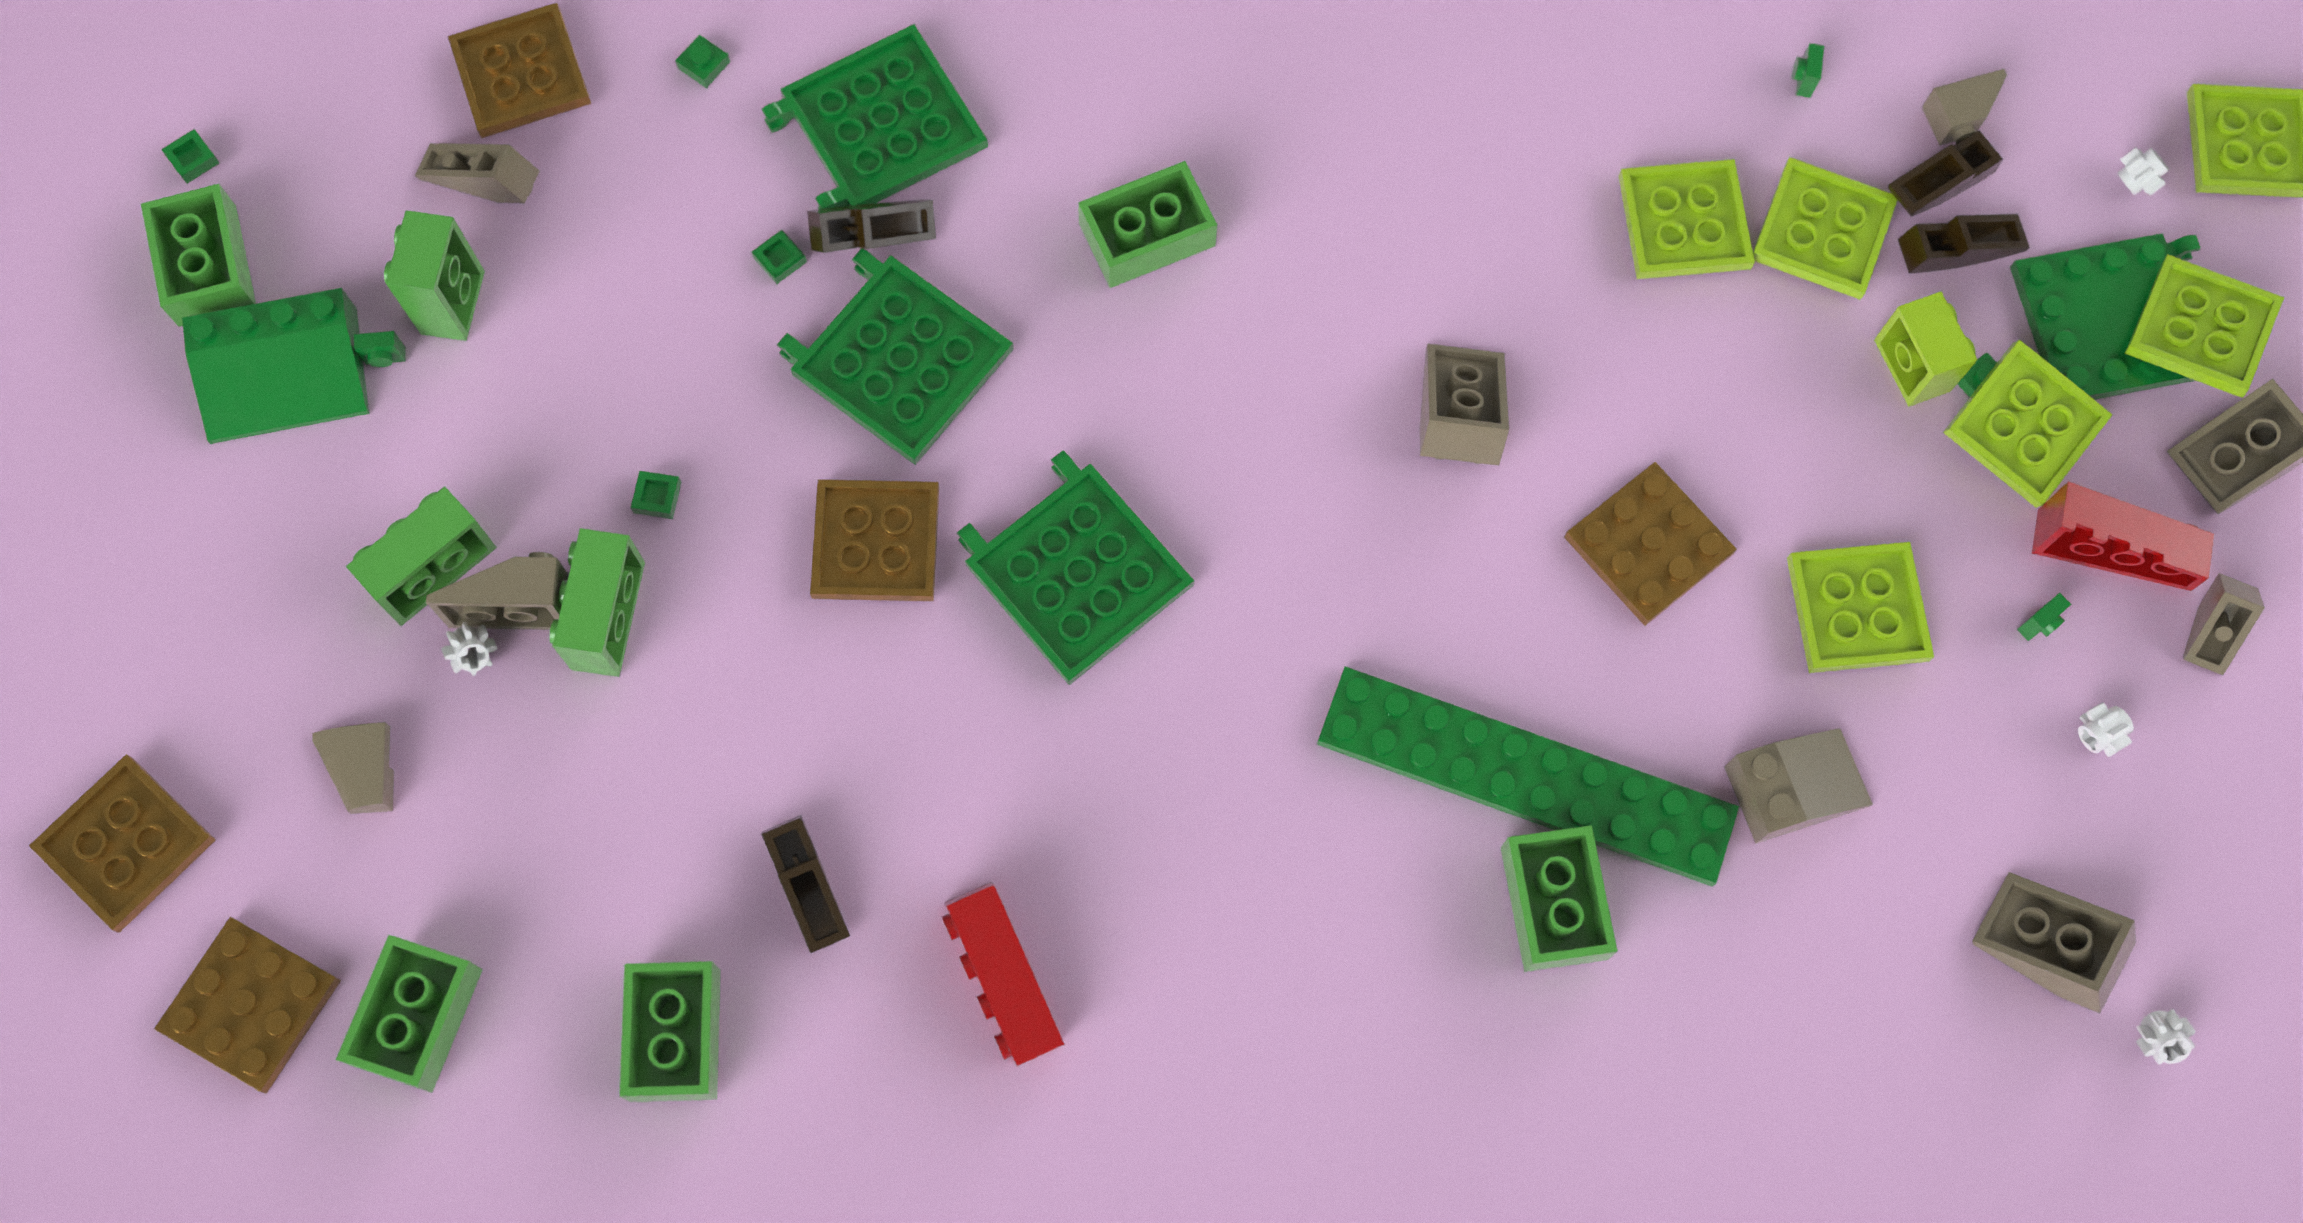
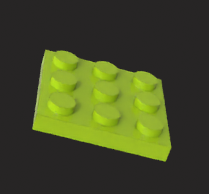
(2247, 139)
(1686, 219)
(1824, 228)
(2205, 326)
(2027, 423)
(1860, 607)

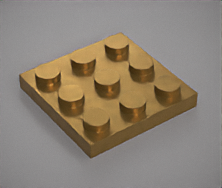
(519, 70)
(875, 540)
(1650, 543)
(122, 843)
(247, 1005)

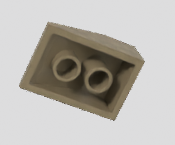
(1464, 405)
(2243, 447)
(505, 596)
(1796, 783)
(2057, 940)

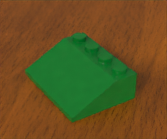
(276, 365)

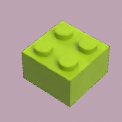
(1925, 348)

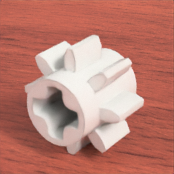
(2143, 171)
(472, 659)
(2105, 729)
(2165, 1037)

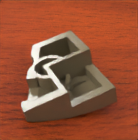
(359, 765)

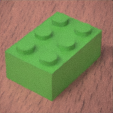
(1147, 224)
(197, 253)
(434, 275)
(421, 555)
(597, 602)
(1558, 898)
(409, 1013)
(670, 1031)

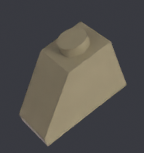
(1962, 106)
(2222, 623)

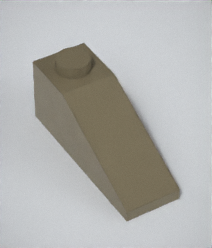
(479, 170)

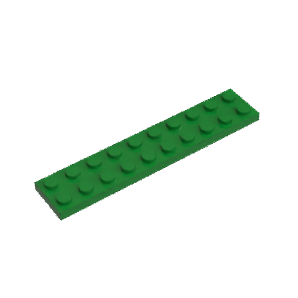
(1528, 775)

